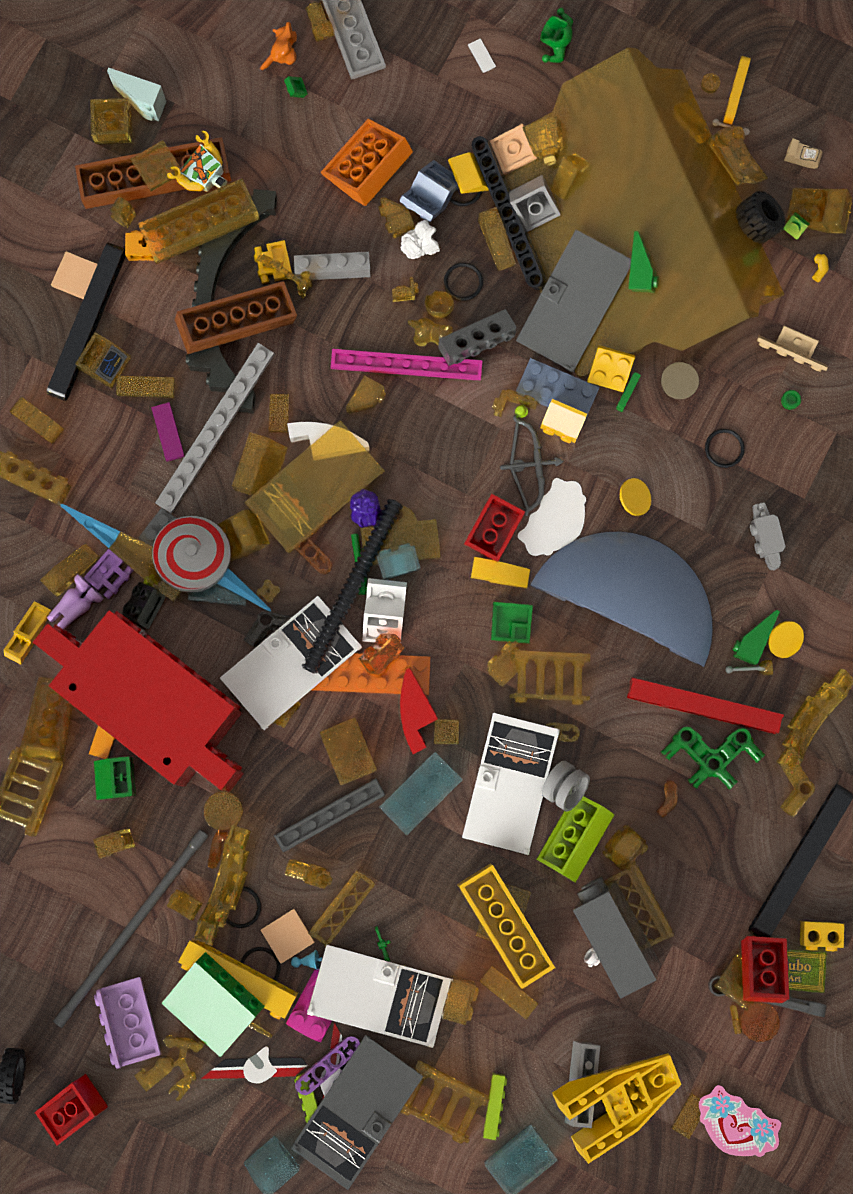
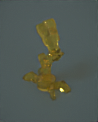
(303, 283)
(183, 1044)

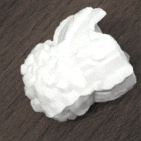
(419, 241)

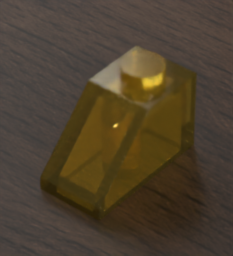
(366, 396)

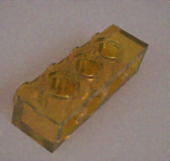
(56, 494)

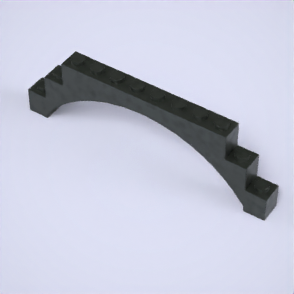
(212, 260)

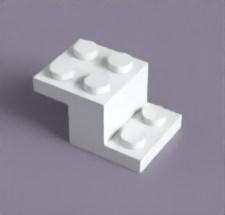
(383, 608)

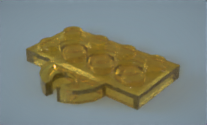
(420, 534)

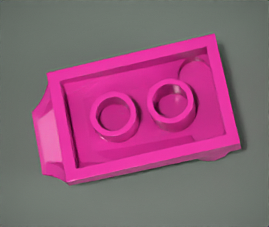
(299, 1020)

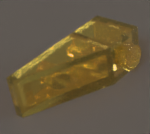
(496, 238)
(63, 574)

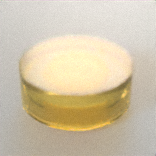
(710, 83)

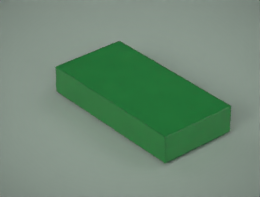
(628, 391)

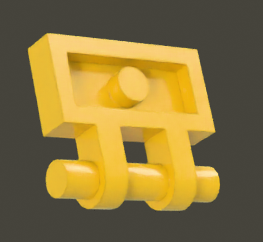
(278, 252)

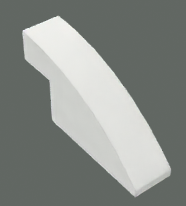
(313, 431)

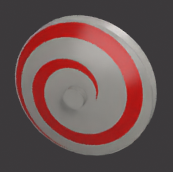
(191, 553)

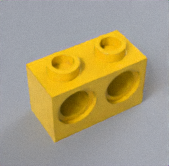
(822, 930)

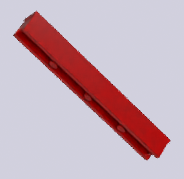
(704, 706)

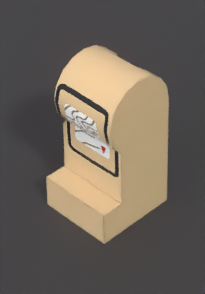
(803, 155)

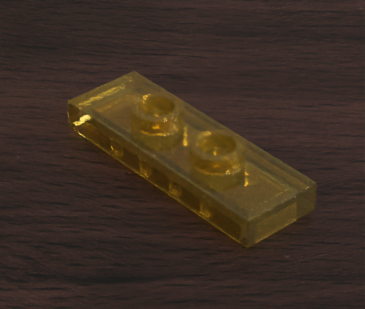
(508, 992)

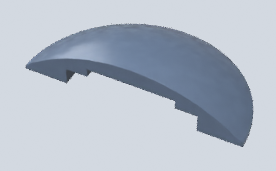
(636, 586)

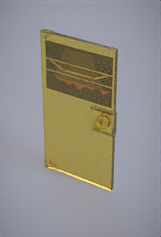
(314, 486)

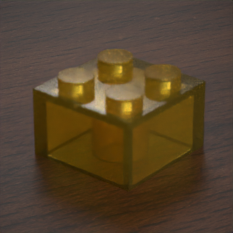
(111, 120)
(459, 1000)

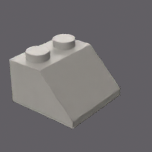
(534, 203)

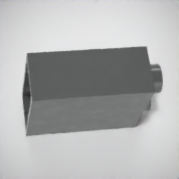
(616, 936)

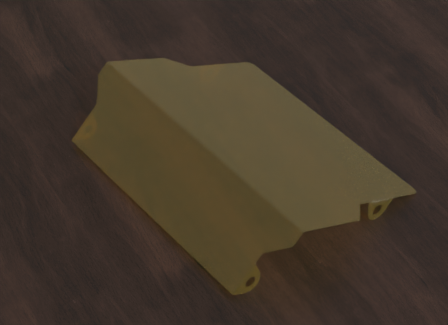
(654, 178)

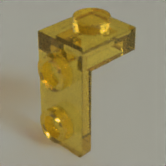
(510, 395)

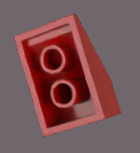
(71, 1109)

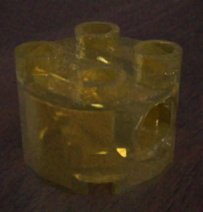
(625, 848)

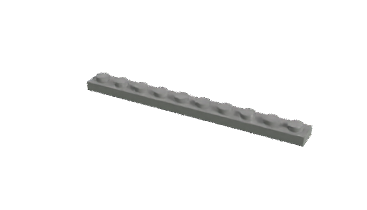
(215, 428)

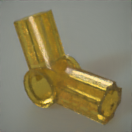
(320, 26)
(796, 799)
(310, 874)

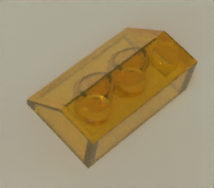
(258, 464)

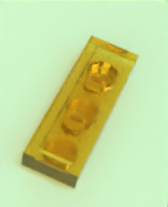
(145, 386)

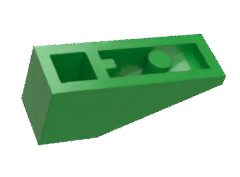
(642, 270)
(752, 644)

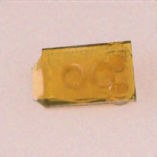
(735, 156)

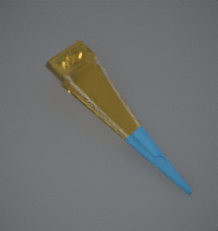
(131, 550)

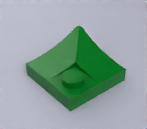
(511, 622)

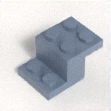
(430, 191)

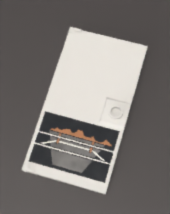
(272, 674)
(510, 783)
(379, 996)

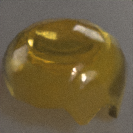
(439, 304)

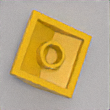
(468, 173)

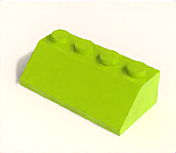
(575, 838)

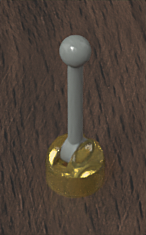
(764, 668)

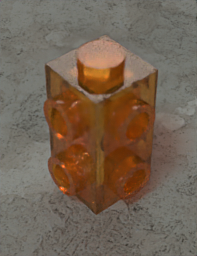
(381, 653)

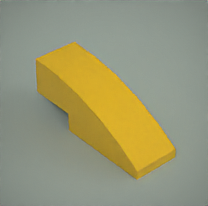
(500, 572)
(26, 632)

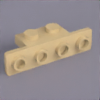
(796, 345)

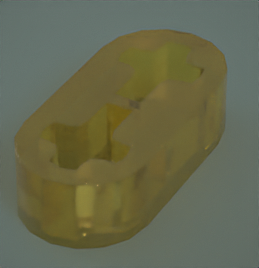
(565, 727)

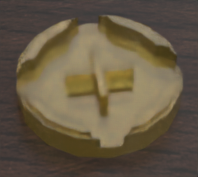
(223, 811)

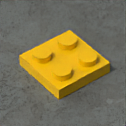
(610, 368)

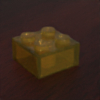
(446, 732)

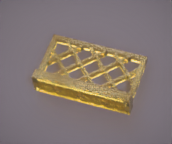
(649, 901)

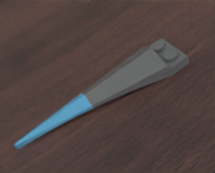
(228, 581)

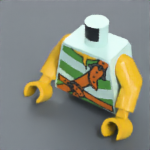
(201, 169)

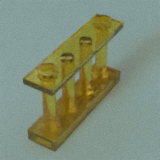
(559, 660)
(45, 788)
(459, 1090)

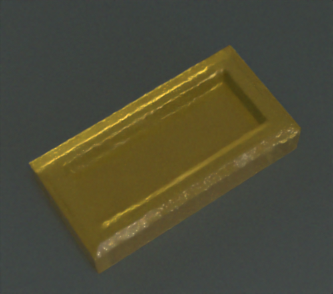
(279, 413)
(688, 1117)

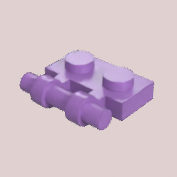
(104, 570)

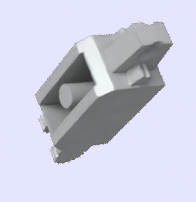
(767, 535)

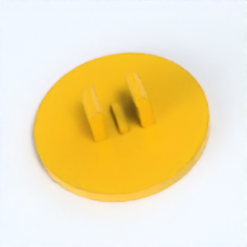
(635, 497)
(786, 639)

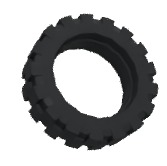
(12, 1075)

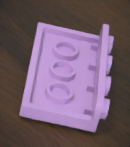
(127, 1022)

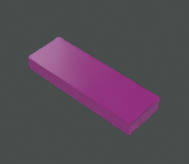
(168, 432)

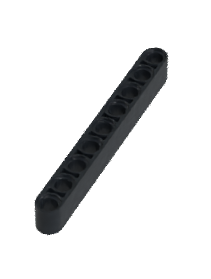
(503, 206)
(86, 320)
(801, 862)

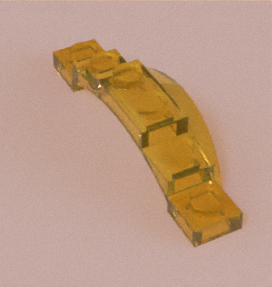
(810, 718)
(227, 886)

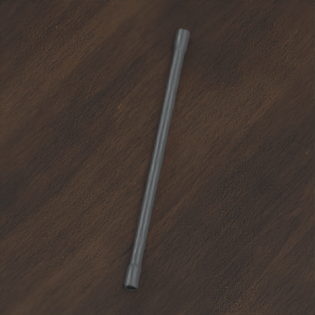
(67, 1011)

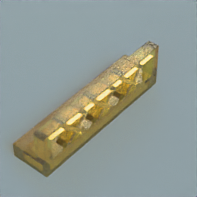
(335, 904)

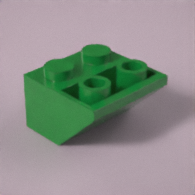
(114, 778)

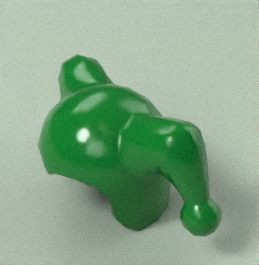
(557, 34)

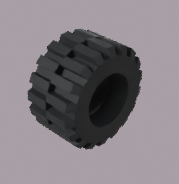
(760, 217)

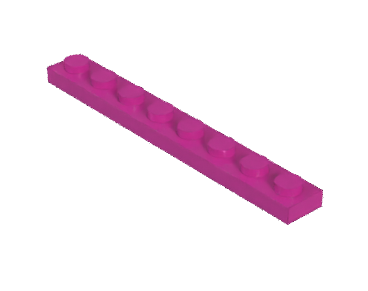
(404, 364)

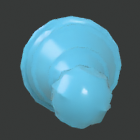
(311, 960)

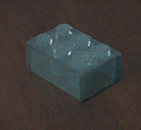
(520, 1160)

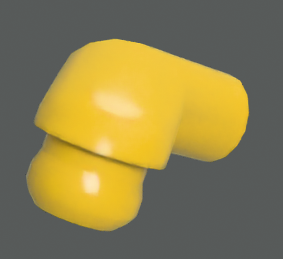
(823, 267)

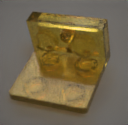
(501, 667)

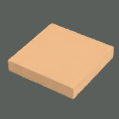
(512, 150)
(74, 275)
(287, 936)

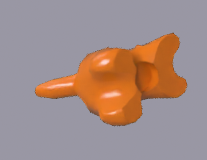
(282, 48)

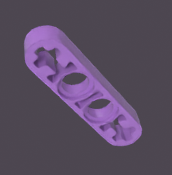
(326, 1063)

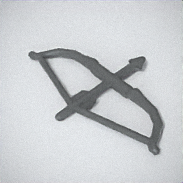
(519, 465)

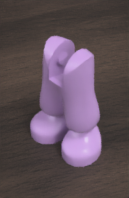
(72, 604)

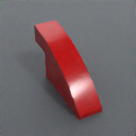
(415, 711)

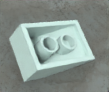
(142, 94)

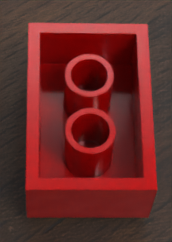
(765, 969)

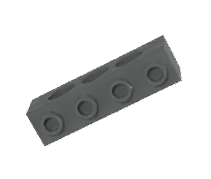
(482, 329)

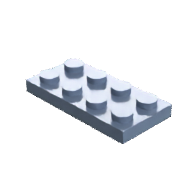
(549, 383)

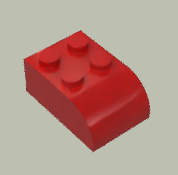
(494, 528)

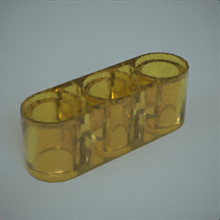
(36, 420)

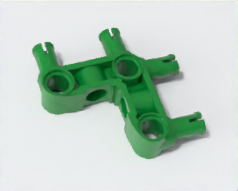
(702, 754)

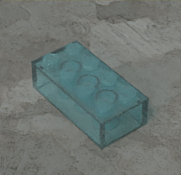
(421, 793)

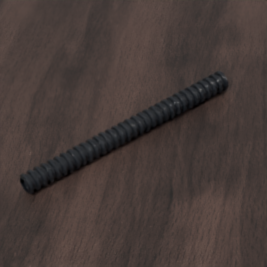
(353, 583)

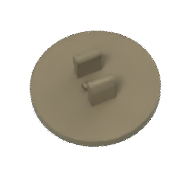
(680, 380)

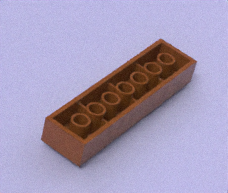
(117, 177)

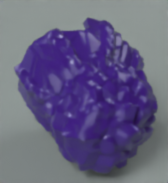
(365, 508)

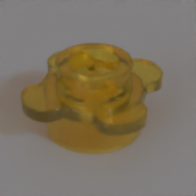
(273, 591)

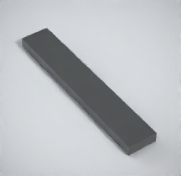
(329, 815)

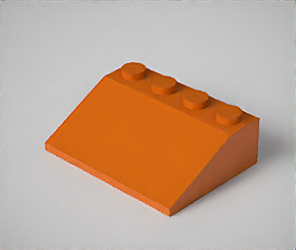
(367, 161)

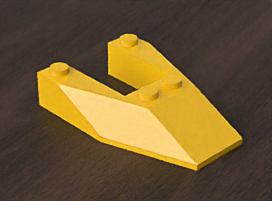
(630, 1098)

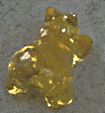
(428, 331)

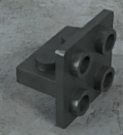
(143, 605)

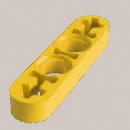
(736, 90)

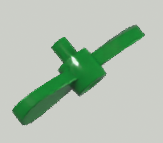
(382, 944)

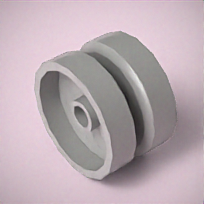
(565, 785)

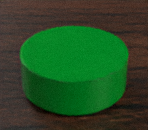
(791, 399)

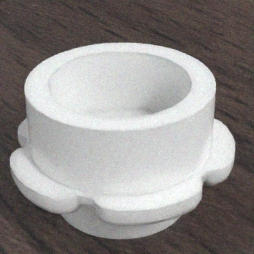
(591, 958)

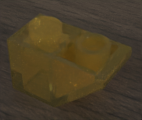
(397, 217)

